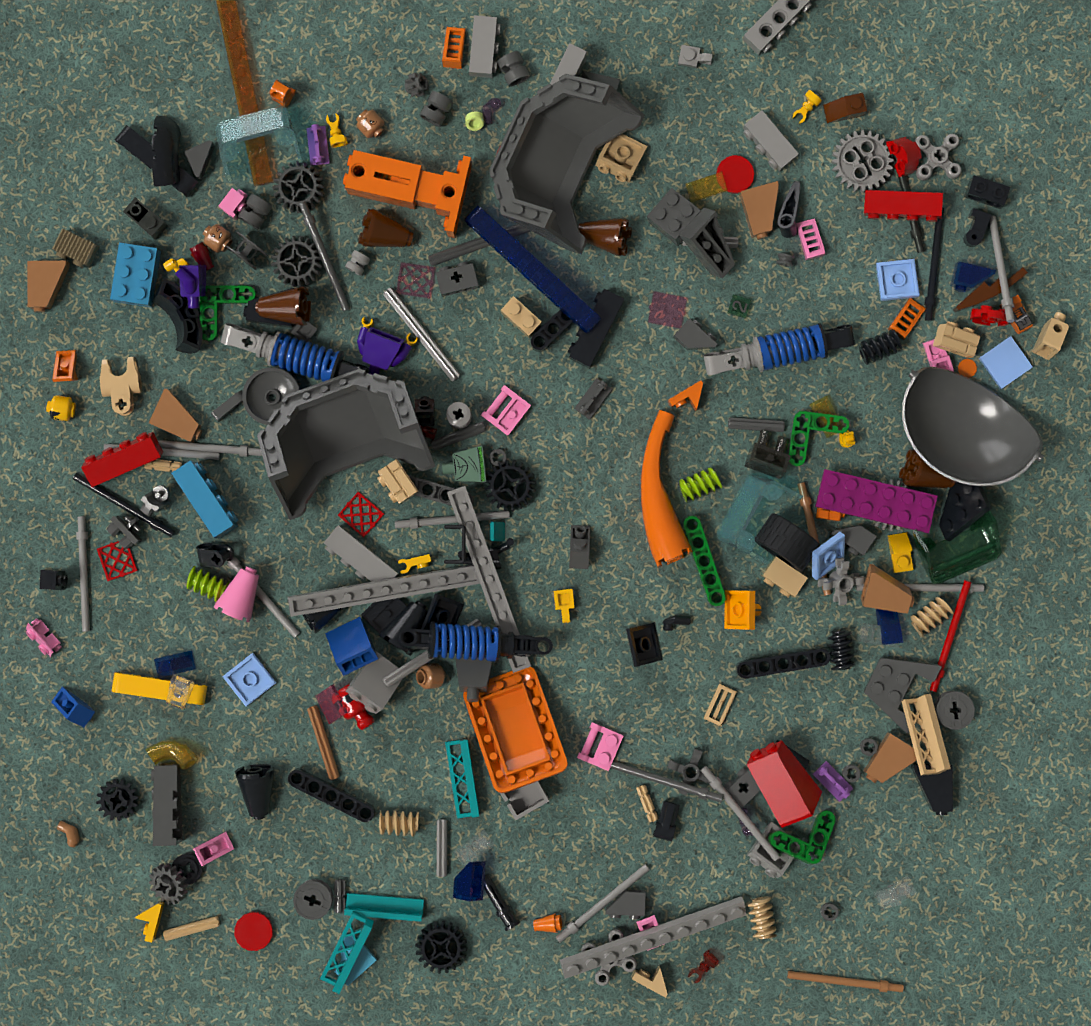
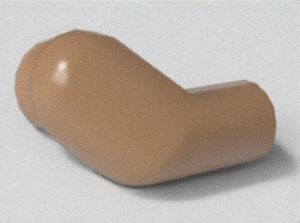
(71, 833)

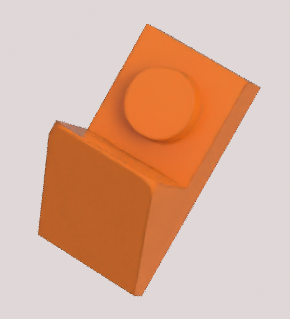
(65, 366)
(692, 393)

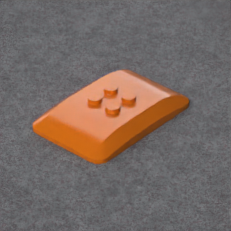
(516, 731)

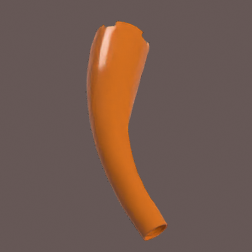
(661, 523)

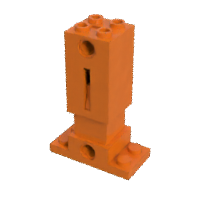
(409, 185)

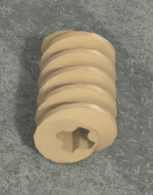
(930, 615)
(398, 823)
(762, 918)

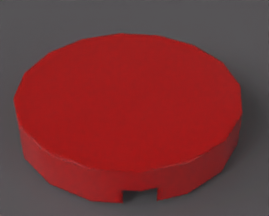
(737, 173)
(253, 931)

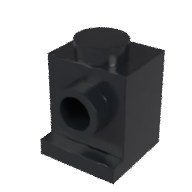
(425, 406)

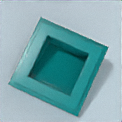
(497, 531)

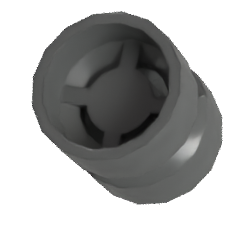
(514, 70)
(441, 104)
(255, 211)

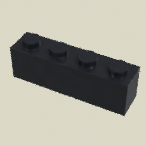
(588, 344)

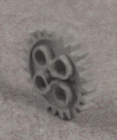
(846, 169)

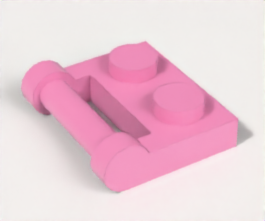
(510, 415)
(606, 749)

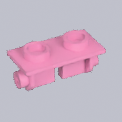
(46, 644)

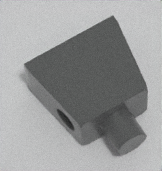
(473, 676)

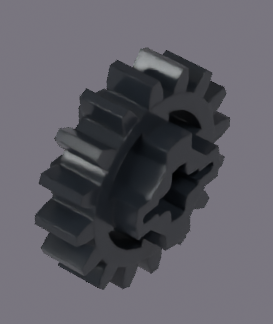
(109, 797)

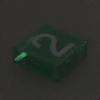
(739, 306)

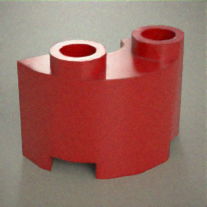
(906, 153)

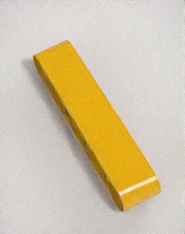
(152, 687)

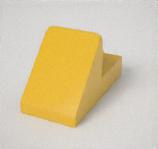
(900, 552)
(153, 916)

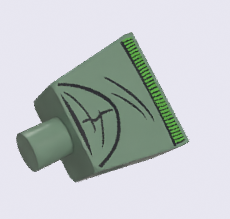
(467, 466)

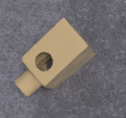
(1051, 337)

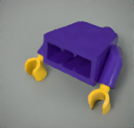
(191, 280)
(380, 348)

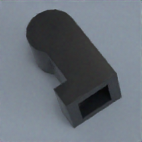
(977, 228)

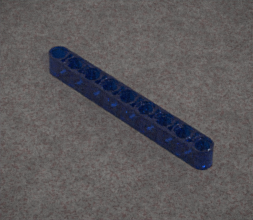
(532, 269)

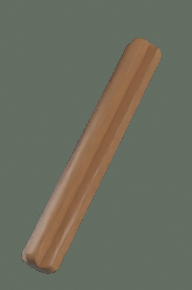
(323, 742)

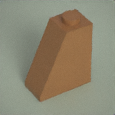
(760, 208)
(44, 282)
(175, 418)
(885, 592)
(889, 759)

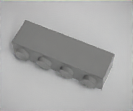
(358, 556)

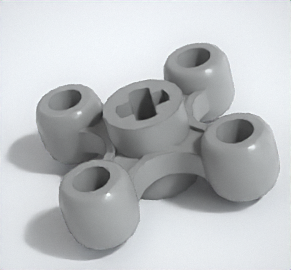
(942, 151)
(605, 969)

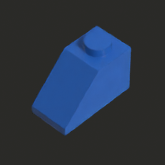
(72, 707)

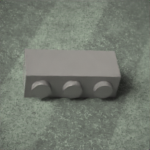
(484, 46)
(770, 141)

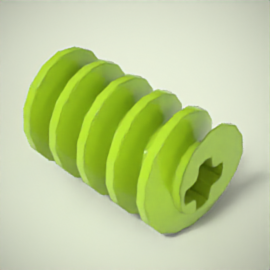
(699, 484)
(205, 584)

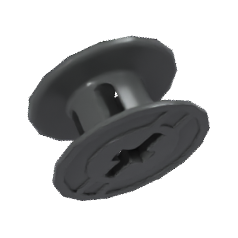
(249, 246)
(964, 714)
(303, 904)

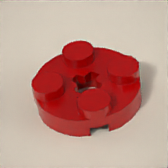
(986, 316)

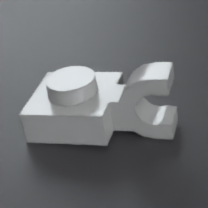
(691, 56)

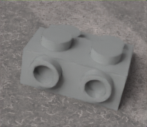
(759, 855)

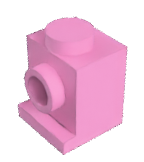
(233, 202)

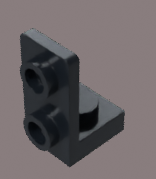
(53, 579)

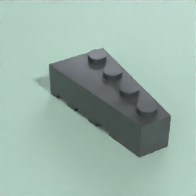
(166, 805)

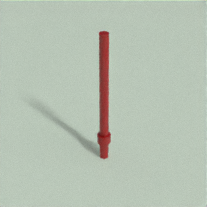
(951, 634)

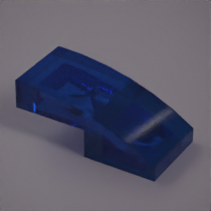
(890, 626)

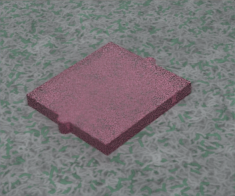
(667, 310)
(331, 704)

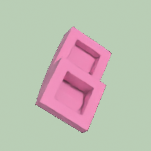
(937, 357)

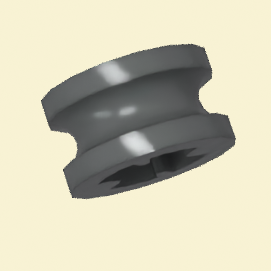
(785, 260)
(498, 451)
(870, 741)
(845, 772)
(825, 916)

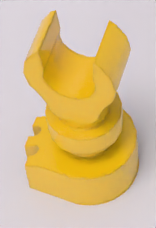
(812, 99)
(337, 138)
(846, 439)

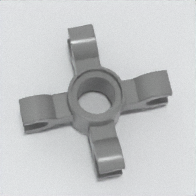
(841, 581)

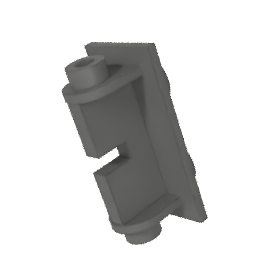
(593, 398)

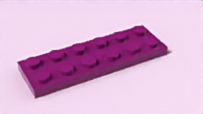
(876, 501)

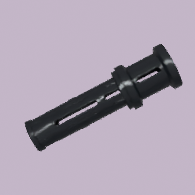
(503, 910)

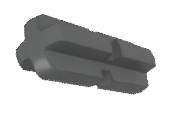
(339, 900)

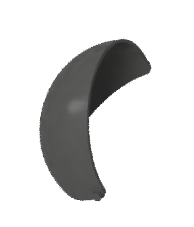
(967, 429)

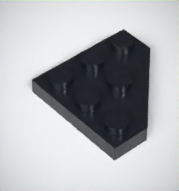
(962, 508)

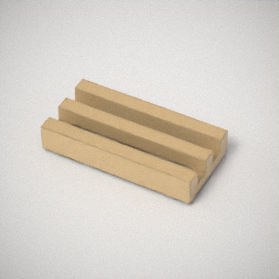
(713, 719)

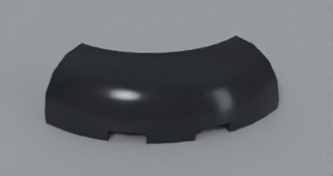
(166, 145)
(184, 318)

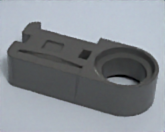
(228, 406)

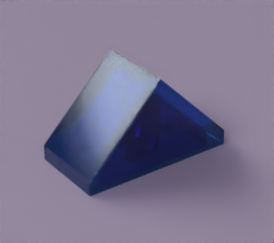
(174, 664)

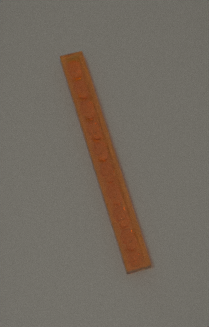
(243, 87)

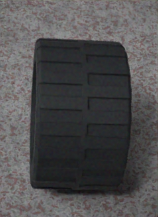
(786, 542)

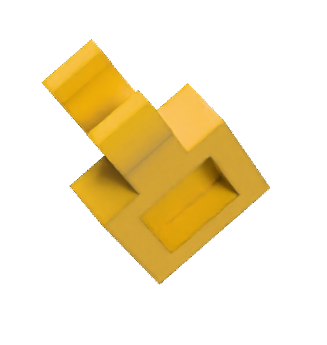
(420, 562)
(564, 601)

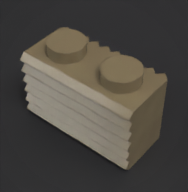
(75, 248)

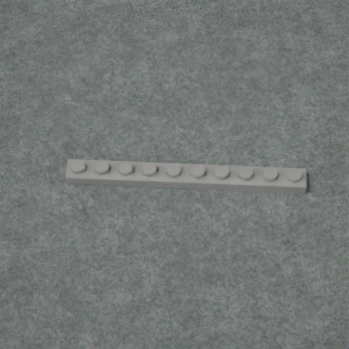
(485, 569)
(382, 590)
(653, 937)

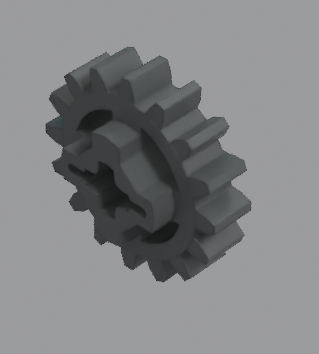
(168, 883)

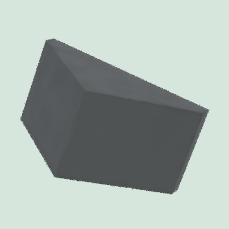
(199, 157)

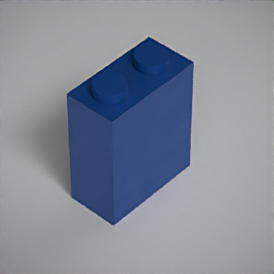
(351, 646)

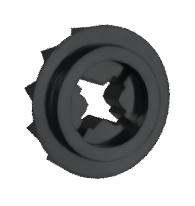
(183, 860)

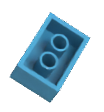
(135, 275)

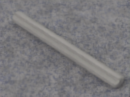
(421, 334)
(414, 664)

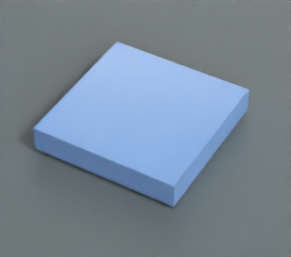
(897, 279)
(1005, 362)
(825, 555)
(249, 679)

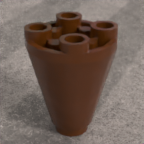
(383, 231)
(608, 234)
(920, 474)

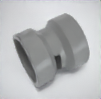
(360, 259)

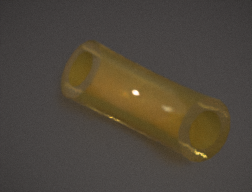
(172, 751)

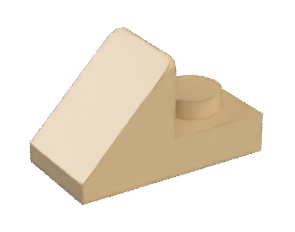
(655, 983)

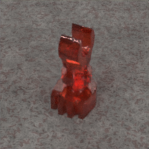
(710, 960)

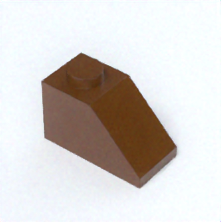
(845, 108)

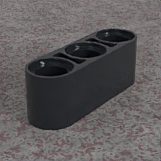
(546, 336)

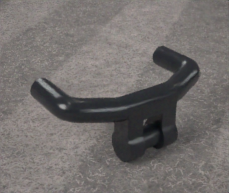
(494, 552)

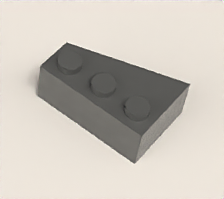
(707, 243)

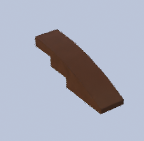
(985, 292)

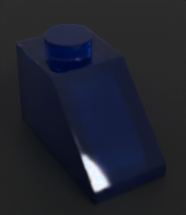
(968, 276)
(470, 882)

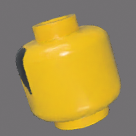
(61, 408)

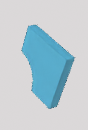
(363, 961)

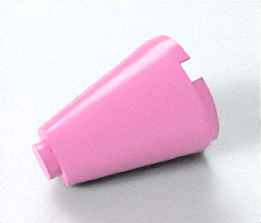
(240, 595)

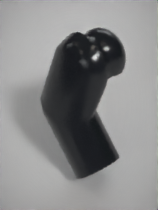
(676, 619)

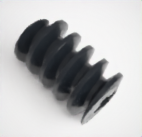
(879, 346)
(841, 650)

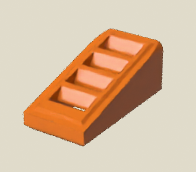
(453, 60)
(901, 333)

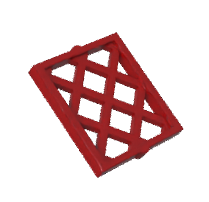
(372, 524)
(122, 574)

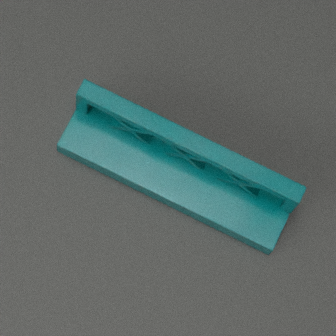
(470, 781)
(385, 907)
(352, 956)

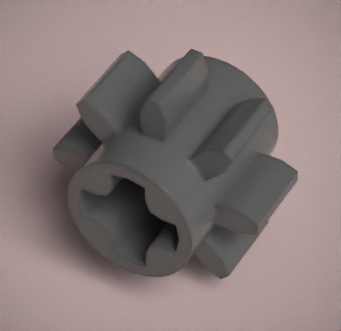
(416, 84)

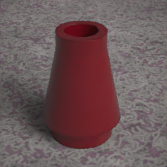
(201, 255)

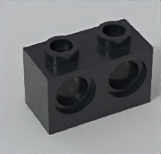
(987, 192)

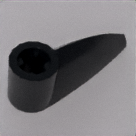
(789, 211)

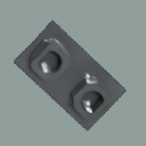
(155, 500)
(130, 536)

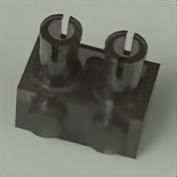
(767, 459)

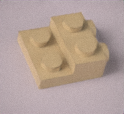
(621, 157)

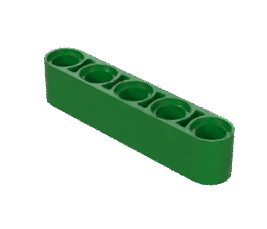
(710, 568)

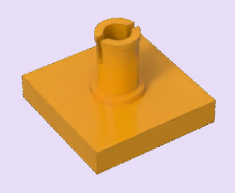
(740, 610)

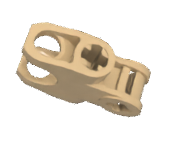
(121, 387)

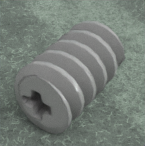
(456, 408)

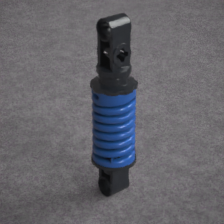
(474, 641)

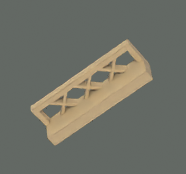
(929, 735)

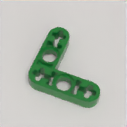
(213, 304)
(811, 424)
(805, 847)

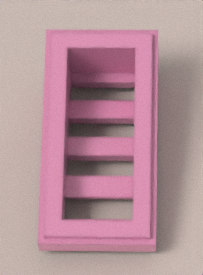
(813, 254)

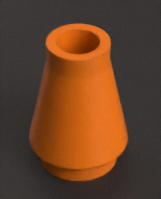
(550, 923)

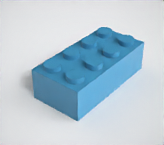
(205, 500)

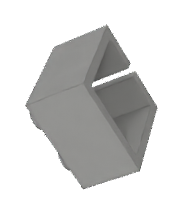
(525, 799)

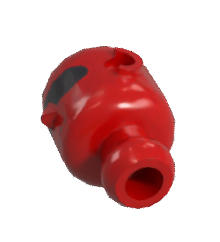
(355, 710)

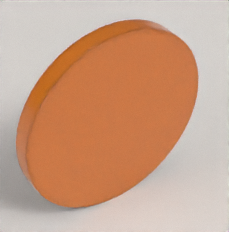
(967, 368)

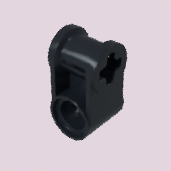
(214, 554)

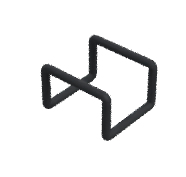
(463, 561)

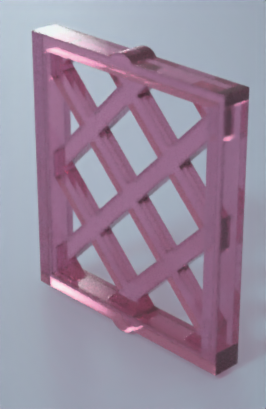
(417, 267)

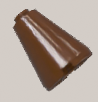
(286, 306)

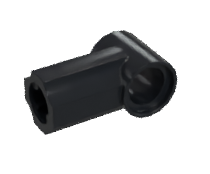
(666, 824)

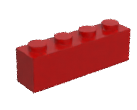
(903, 204)
(122, 459)

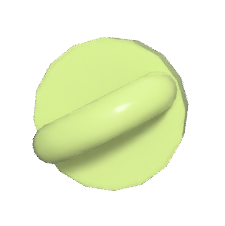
(474, 121)

